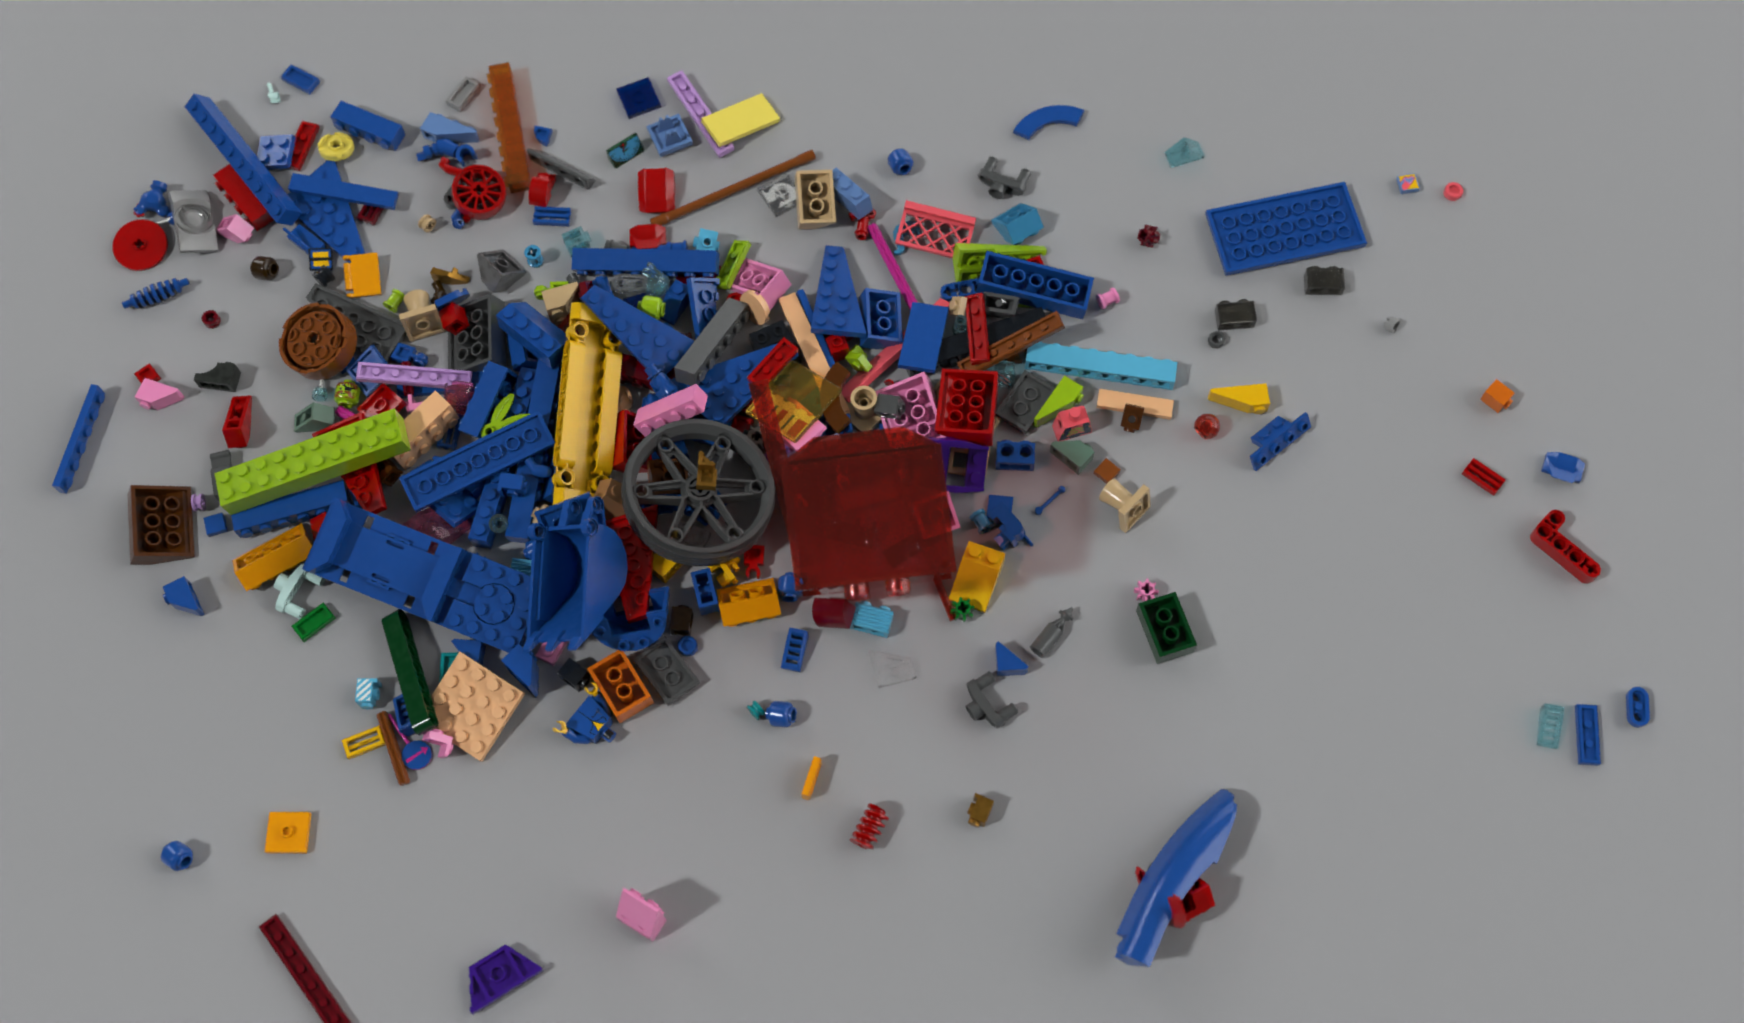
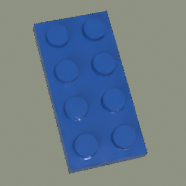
(456, 507)

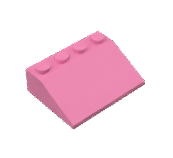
(920, 405)

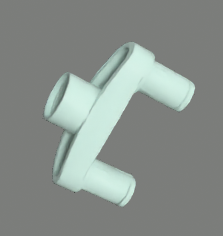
(289, 586)

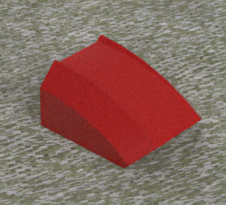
(656, 190)

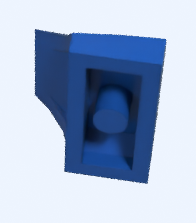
(1563, 467)

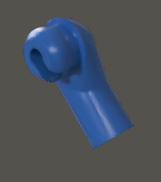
(538, 470)

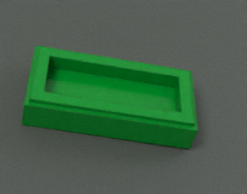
(313, 622)

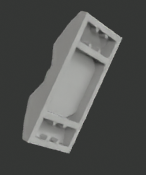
(193, 221)

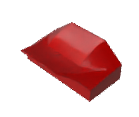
(647, 236)

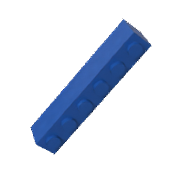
(289, 509)

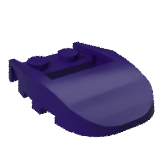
(975, 463)

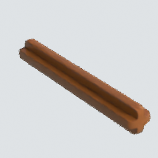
(393, 748)

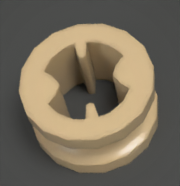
(427, 223)

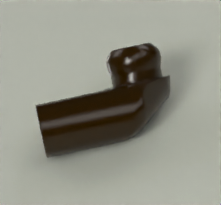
(439, 291)

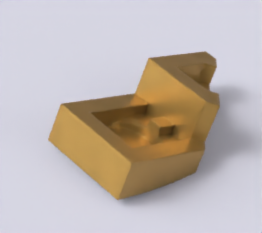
(446, 277)
(706, 473)

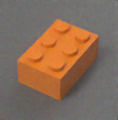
(620, 685)

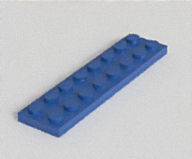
(477, 461)

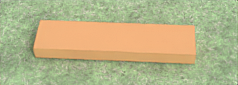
(1152, 406)

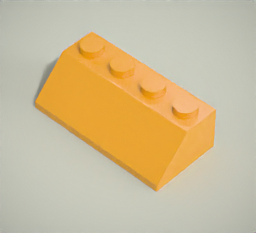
(272, 557)

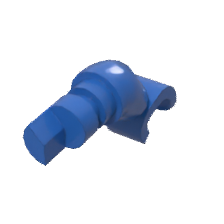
(446, 148)

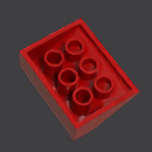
(967, 405)

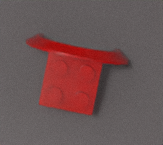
(1196, 901)

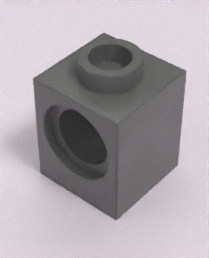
(889, 406)

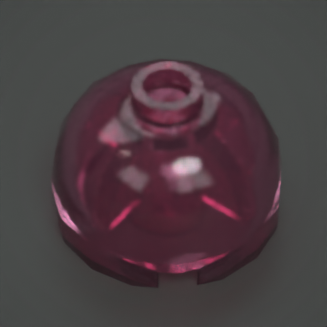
(459, 395)

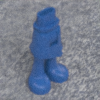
(660, 382)

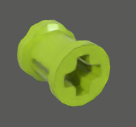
(394, 300)

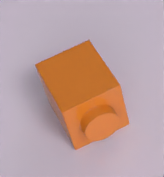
(1498, 396)

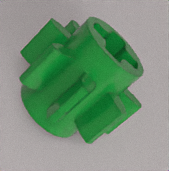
(965, 605)

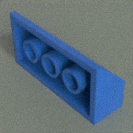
(533, 332)

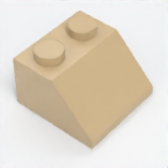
(559, 301)

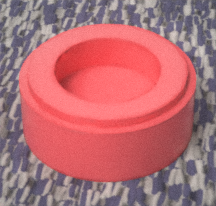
(1453, 191)

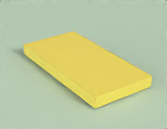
(740, 120)

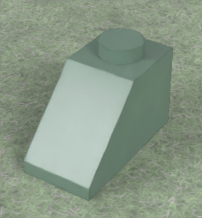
(314, 418)
(1073, 454)

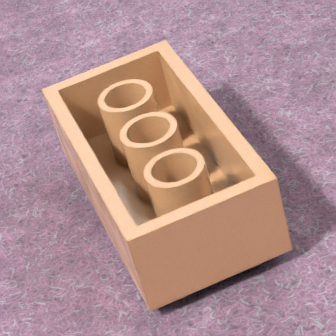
(425, 427)

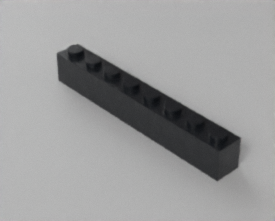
(957, 347)

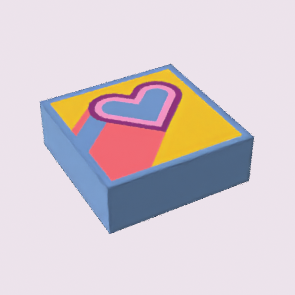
(1408, 183)

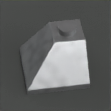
(499, 270)

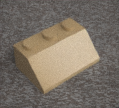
(815, 198)

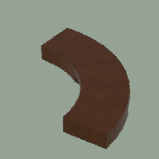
(834, 413)

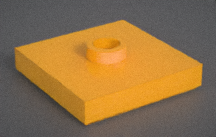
(288, 832)

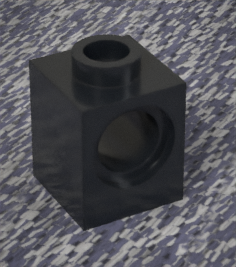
(574, 674)

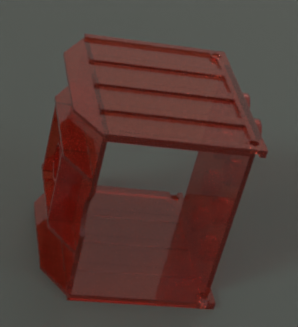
(868, 513)

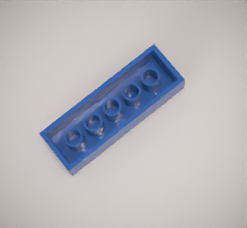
(1036, 284)

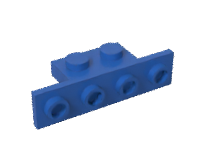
(1276, 437)

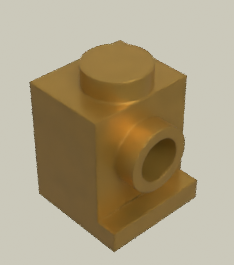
(980, 810)

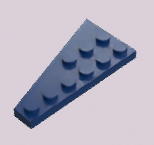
(836, 300)
(639, 332)

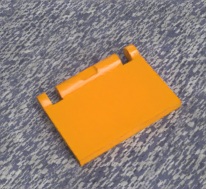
(362, 275)

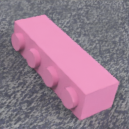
(672, 408)

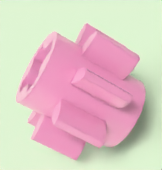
(1150, 589)

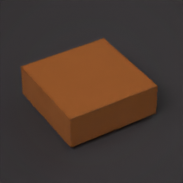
(1106, 471)

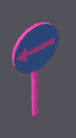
(416, 753)

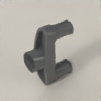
(1001, 184)
(980, 705)

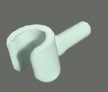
(274, 96)

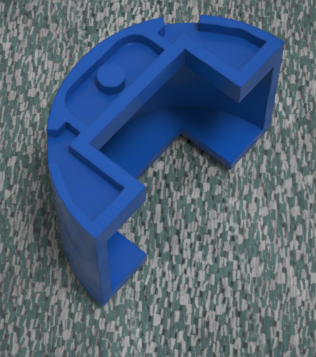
(620, 635)

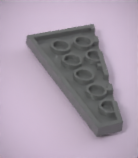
(370, 324)

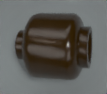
(264, 268)

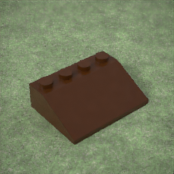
(160, 524)

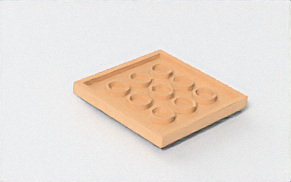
(474, 705)

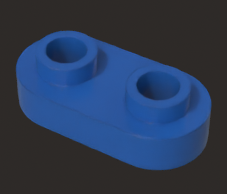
(1638, 708)

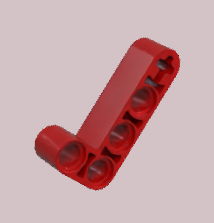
(1566, 550)

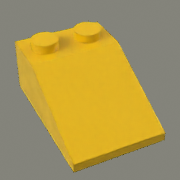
(977, 575)

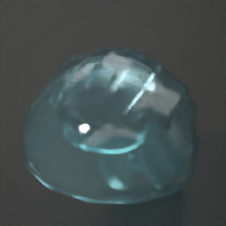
(657, 281)

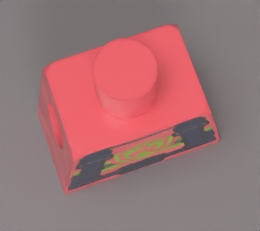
(1071, 423)

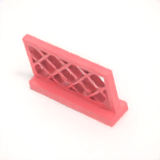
(936, 216)

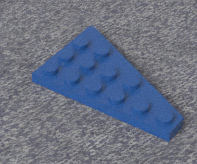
(330, 218)
(728, 385)

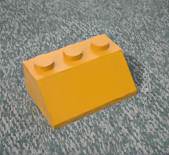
(748, 602)

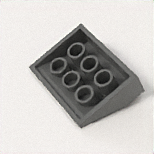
(481, 339)

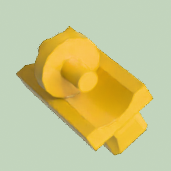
(727, 576)

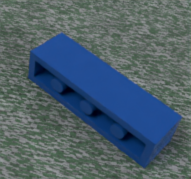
(368, 126)

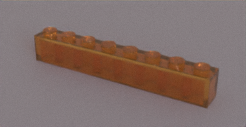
(510, 128)

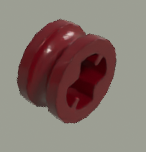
(215, 323)

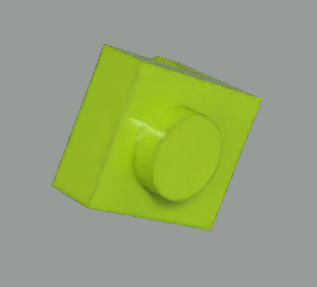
(858, 359)

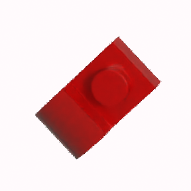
(541, 188)

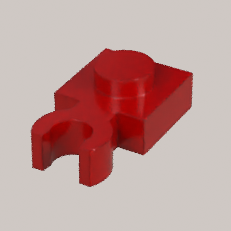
(753, 558)

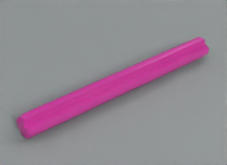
(892, 264)

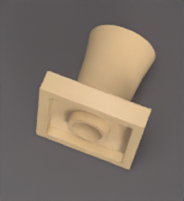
(421, 319)
(862, 409)
(1129, 506)

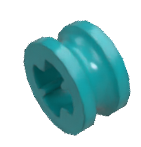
(756, 710)

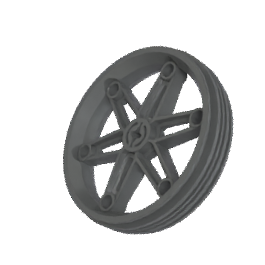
(721, 435)

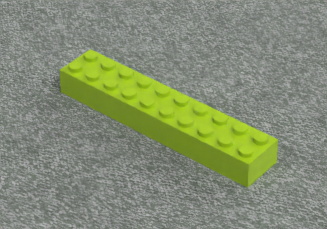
(312, 461)

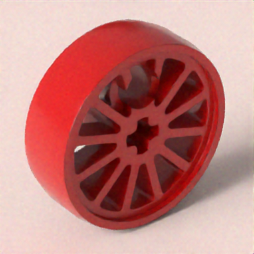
(481, 172)

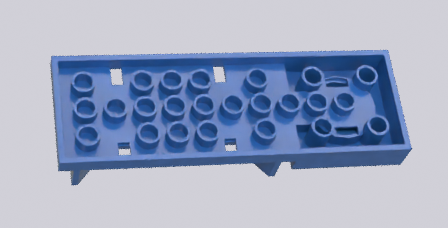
(448, 587)

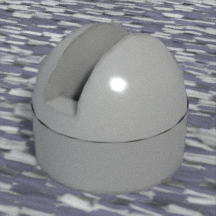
(1392, 324)

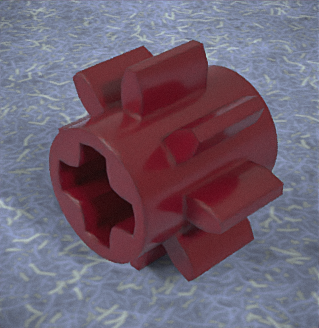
(1148, 236)

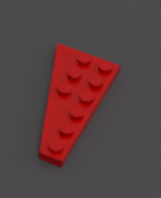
(640, 565)

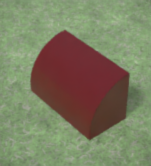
(832, 613)

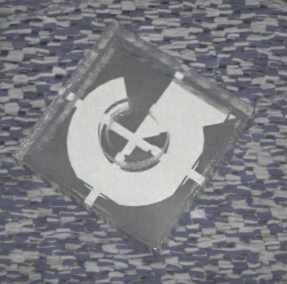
(779, 194)

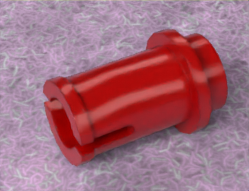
(862, 228)

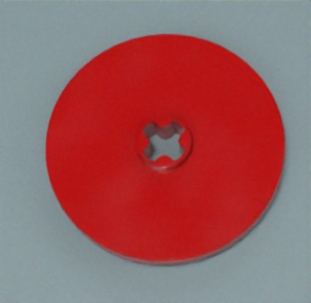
(146, 256)

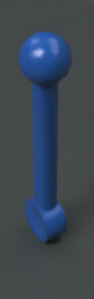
(1038, 510)

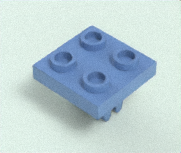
(669, 135)

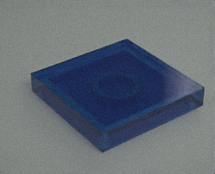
(638, 98)

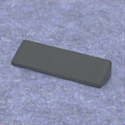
(560, 168)

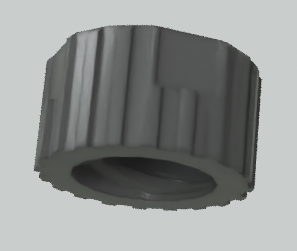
(1216, 345)

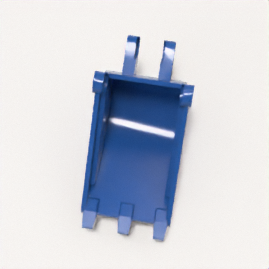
(573, 575)

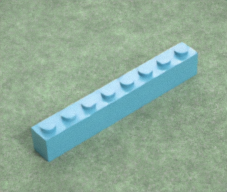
(1101, 365)

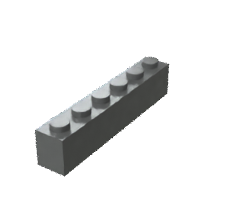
(712, 342)

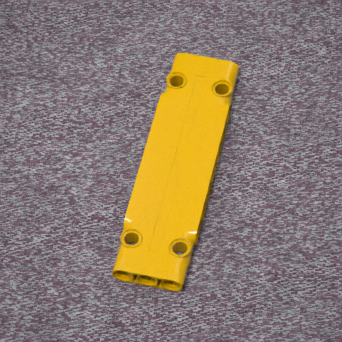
(586, 406)

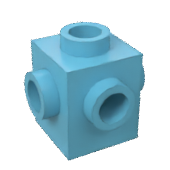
(708, 237)

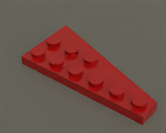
(365, 481)

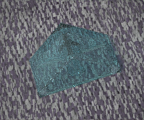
(1184, 152)

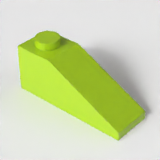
(1062, 398)

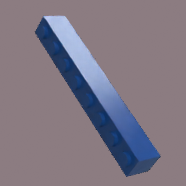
(634, 260)

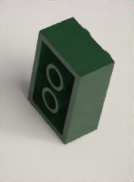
(1166, 627)

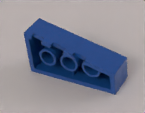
(489, 391)

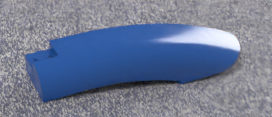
(1172, 872)

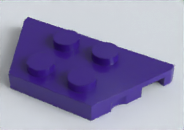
(498, 975)

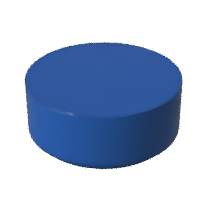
(687, 646)

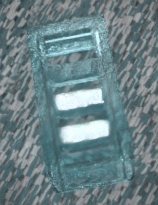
(1553, 709)

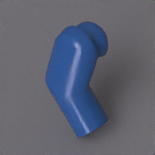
(457, 219)

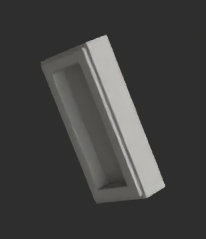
(463, 94)

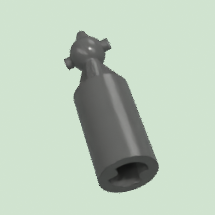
(1051, 634)

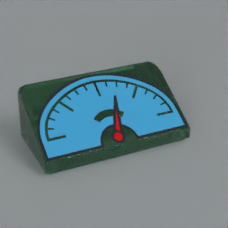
(625, 150)

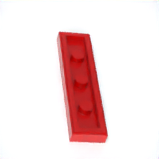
(977, 329)

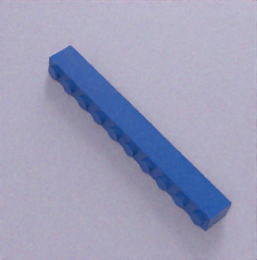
(243, 160)
(545, 399)
(490, 500)

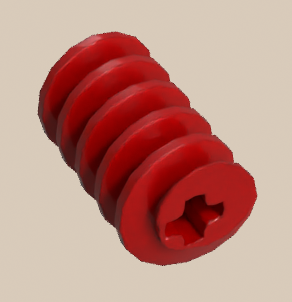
(869, 827)

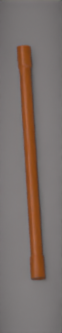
(801, 159)

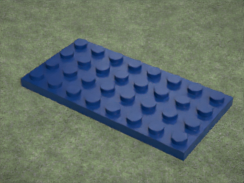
(1285, 228)

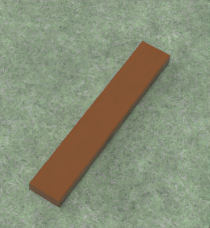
(1018, 341)

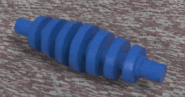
(155, 293)

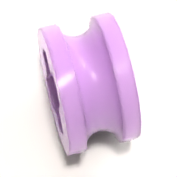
(198, 502)

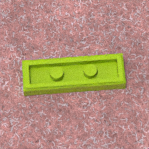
(733, 263)

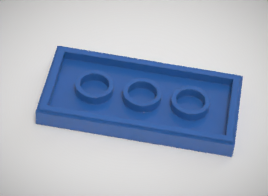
(923, 337)

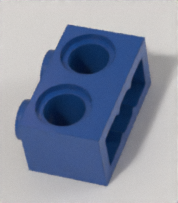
(1015, 460)

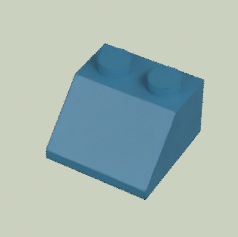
(1018, 223)

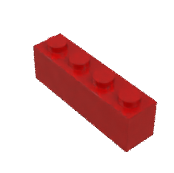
(243, 198)

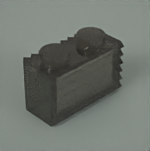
(1324, 280)
(1235, 314)

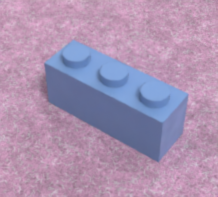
(850, 195)

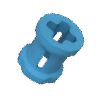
(536, 255)
(981, 521)

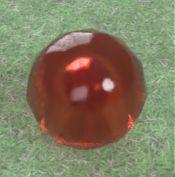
(1207, 426)

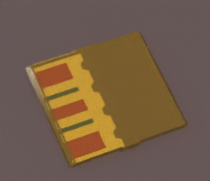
(799, 399)

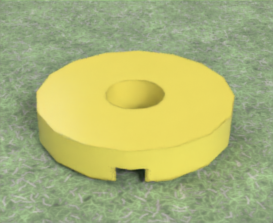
(339, 153)

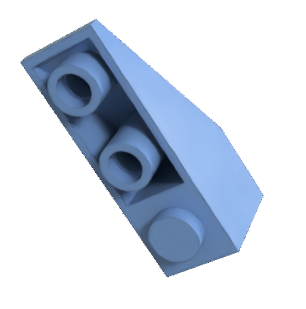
(439, 127)

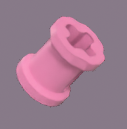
(1107, 298)

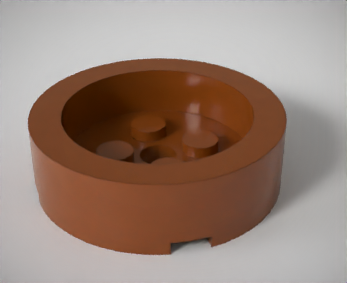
(333, 346)

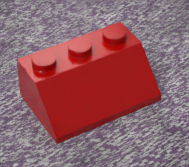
(626, 440)

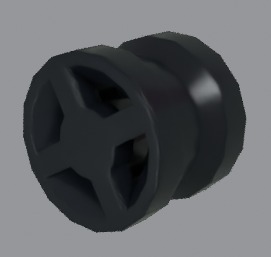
(323, 276)

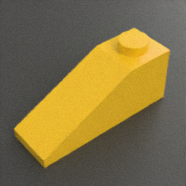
(1244, 398)

